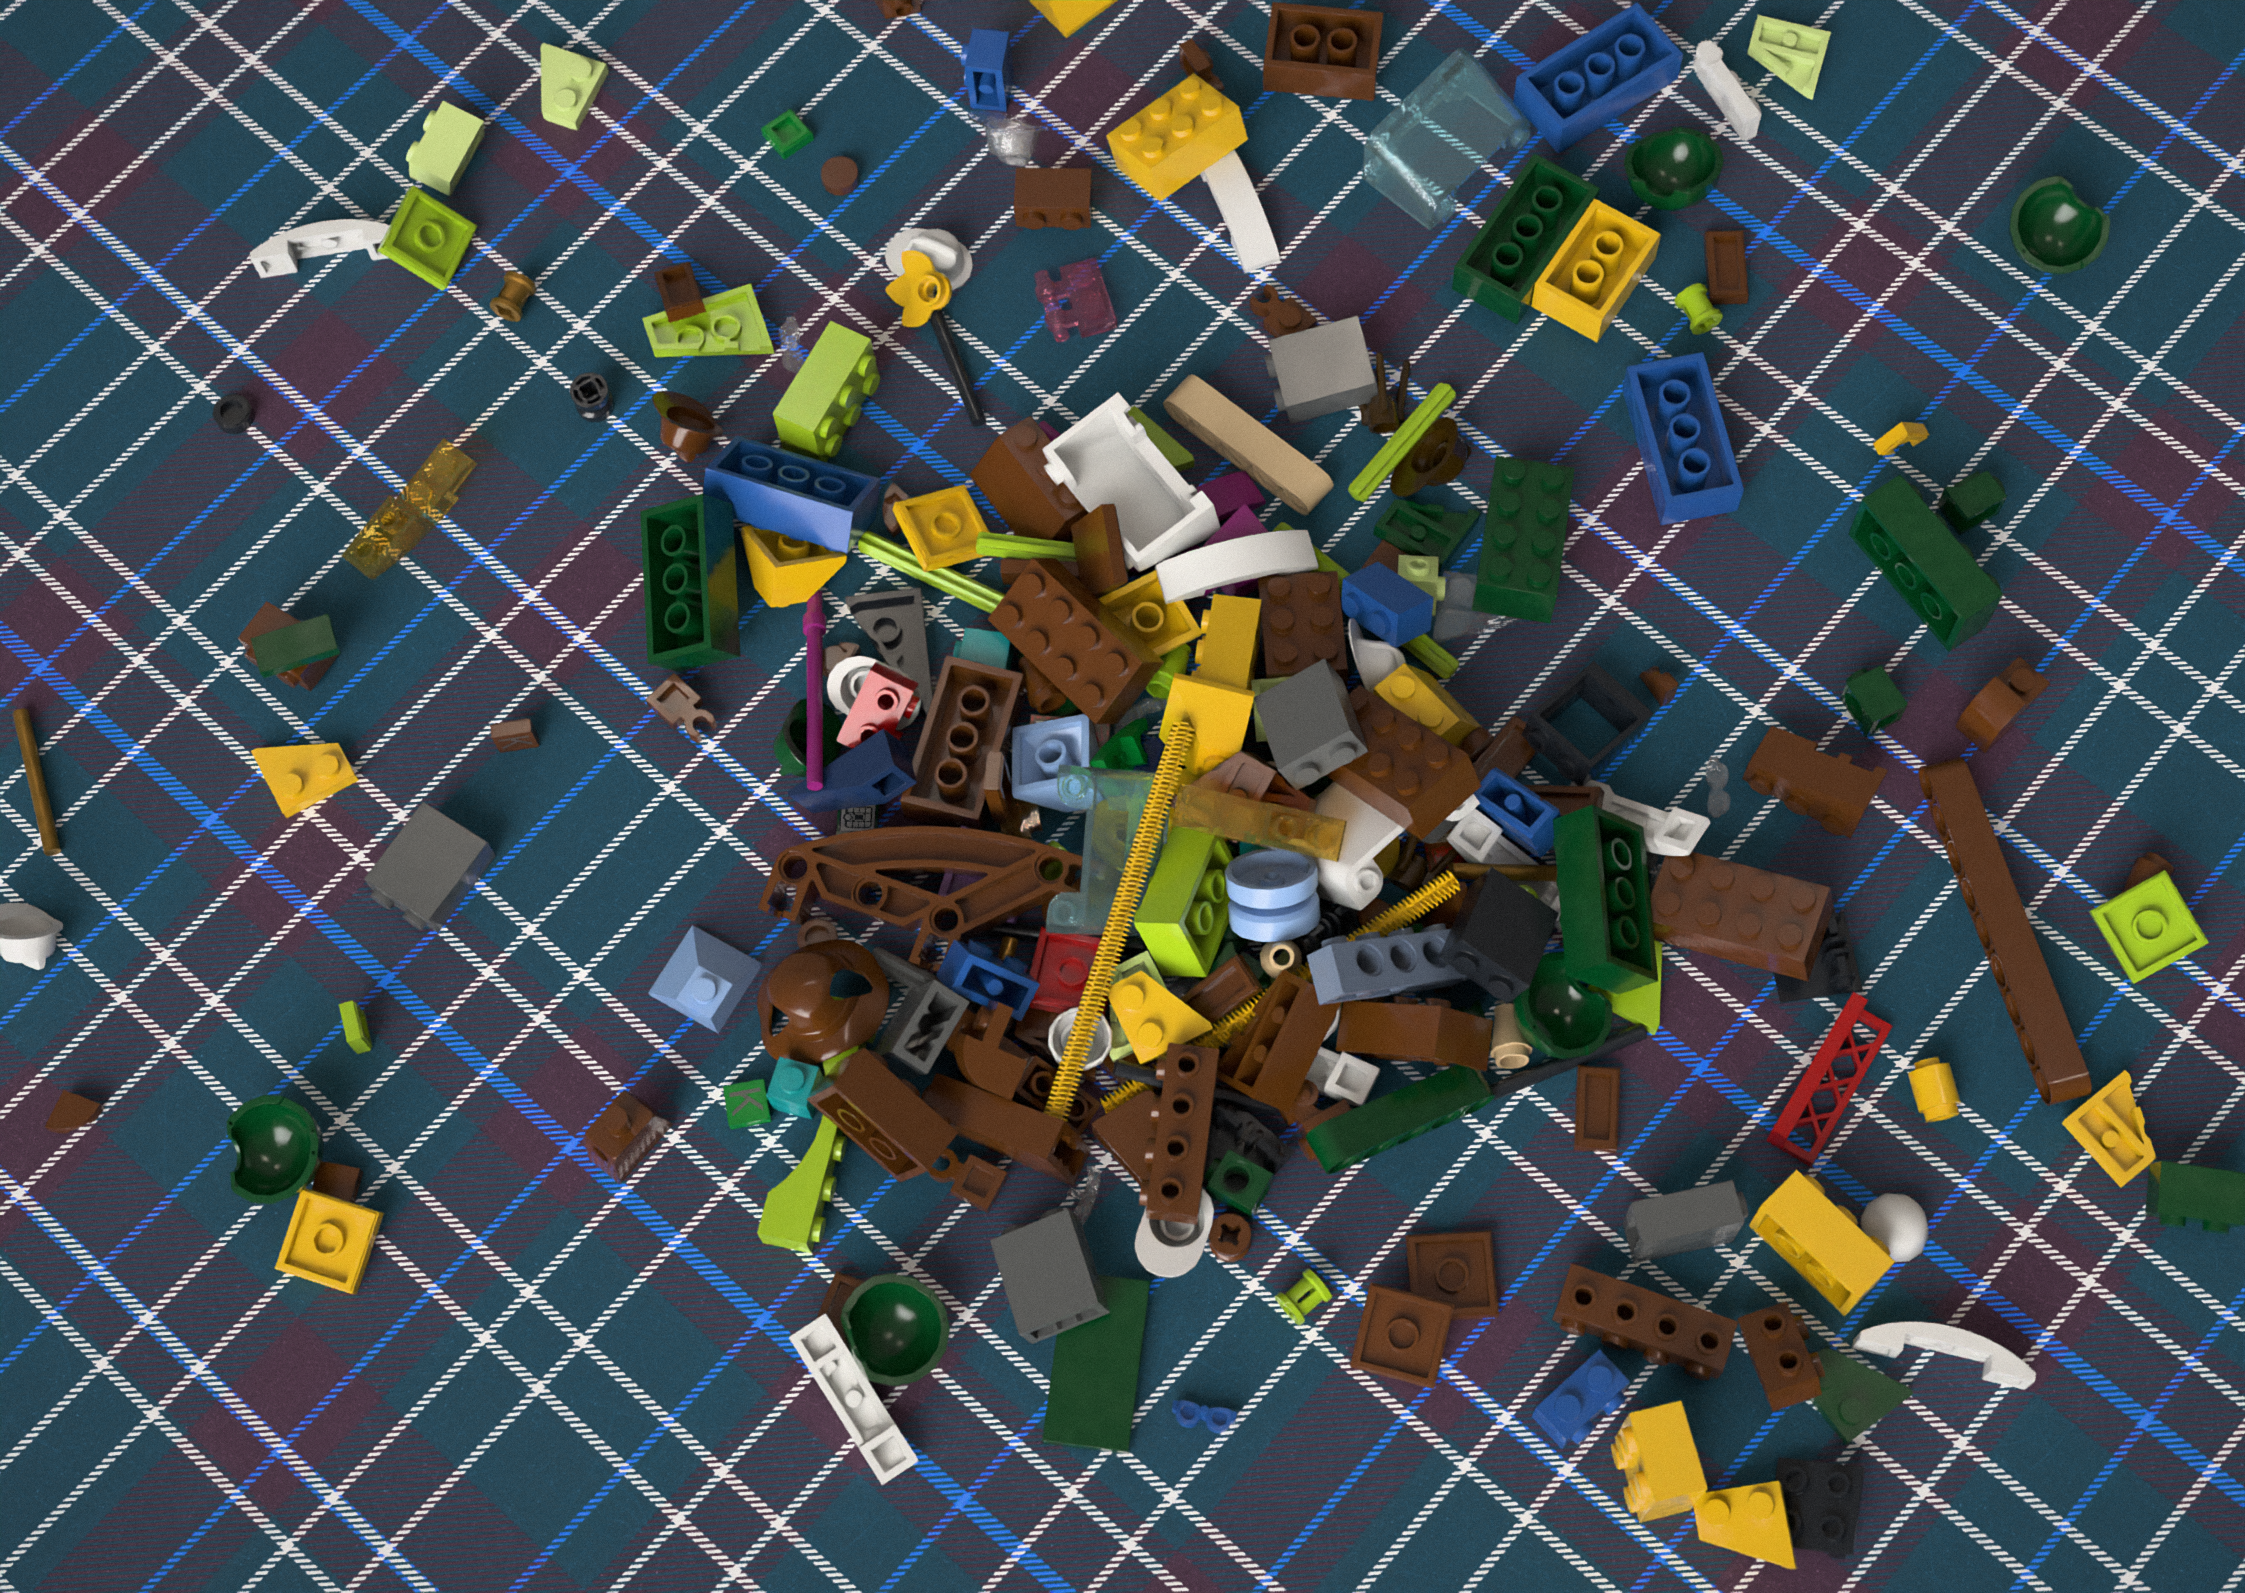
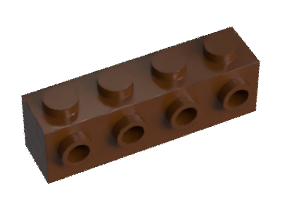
(1181, 1134)
(1644, 1322)

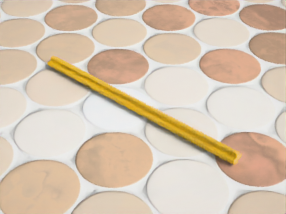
(1118, 921)
(1239, 1022)

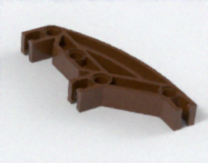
(854, 862)

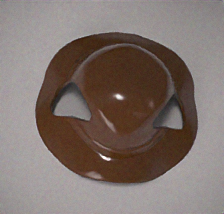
(817, 1022)

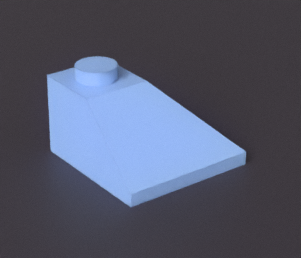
(1039, 752)
(705, 979)

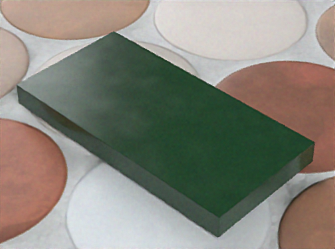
(1099, 1373)

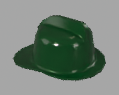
(791, 741)

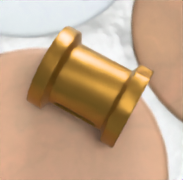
(513, 296)

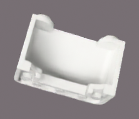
(1114, 462)
(1356, 876)

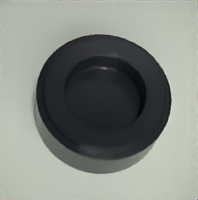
(233, 414)

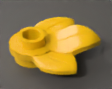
(916, 288)

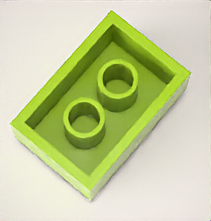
(827, 393)
(1186, 904)

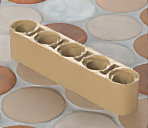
(1248, 444)

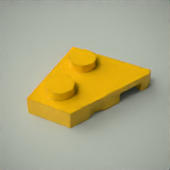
(304, 773)
(1748, 1522)

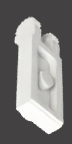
(1726, 90)

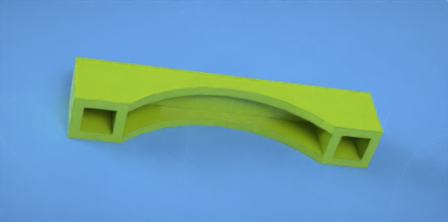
(796, 1204)

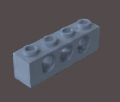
(1382, 965)

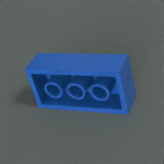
(1597, 77)
(1682, 438)
(793, 494)

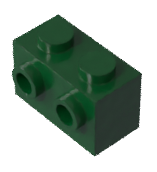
(2196, 1195)

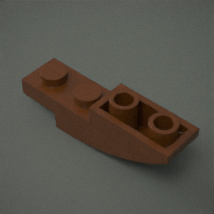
(1036, 1079)

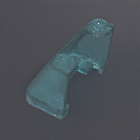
(1442, 138)
(1113, 811)

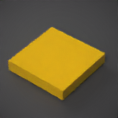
(941, 527)
(329, 1241)

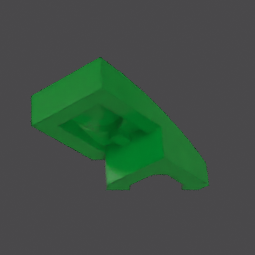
(1123, 749)

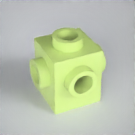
(1423, 573)

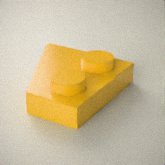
(1153, 1016)
(2113, 1130)

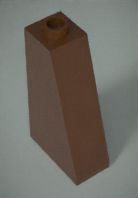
(1010, 1128)

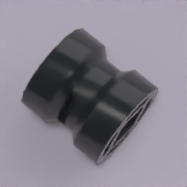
(597, 404)

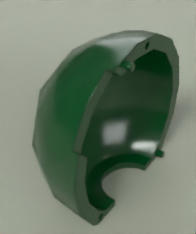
(1673, 168)
(2056, 229)
(1561, 1013)
(275, 1149)
(895, 1329)

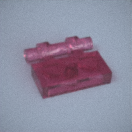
(1087, 296)

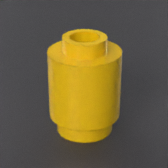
(1934, 1089)

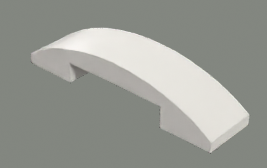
(1242, 212)
(281, 252)
(1234, 562)
(1663, 831)
(1481, 842)
(1340, 1075)
(1999, 1363)
(853, 1399)

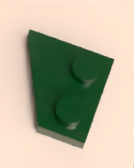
(1855, 1395)

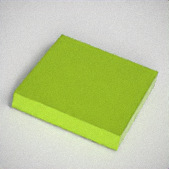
(427, 238)
(2148, 927)

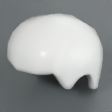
(1061, 1030)
(1898, 1224)

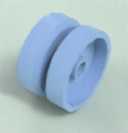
(1272, 895)

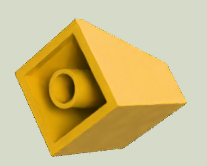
(1426, 702)

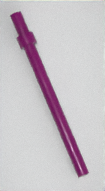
(814, 628)

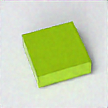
(355, 1027)

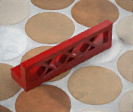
(1820, 1065)

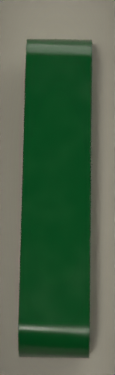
(1399, 1117)

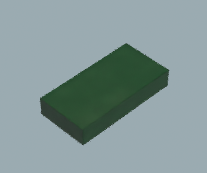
(295, 645)

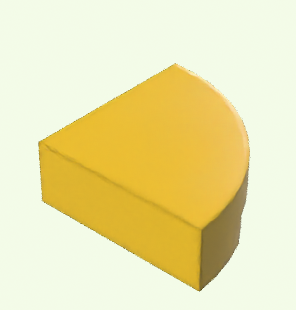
(1899, 435)

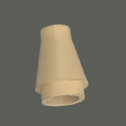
(1267, 961)
(1508, 1044)

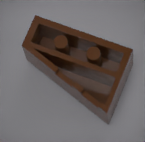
(1813, 781)
(1414, 1032)
(1278, 1043)

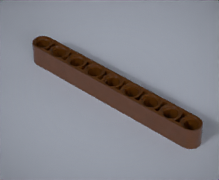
(2004, 931)

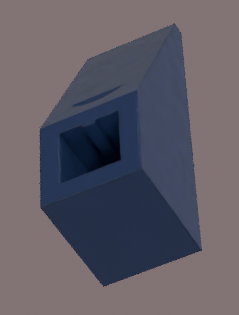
(861, 777)

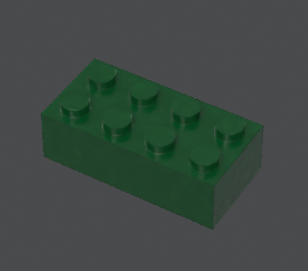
(1522, 237)
(1523, 539)
(1925, 562)
(690, 583)
(1604, 900)

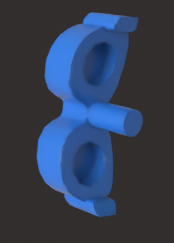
(1190, 1414)

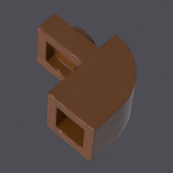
(2000, 704)
(981, 1058)

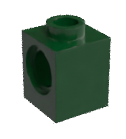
(1872, 700)
(1246, 1200)

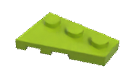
(727, 328)

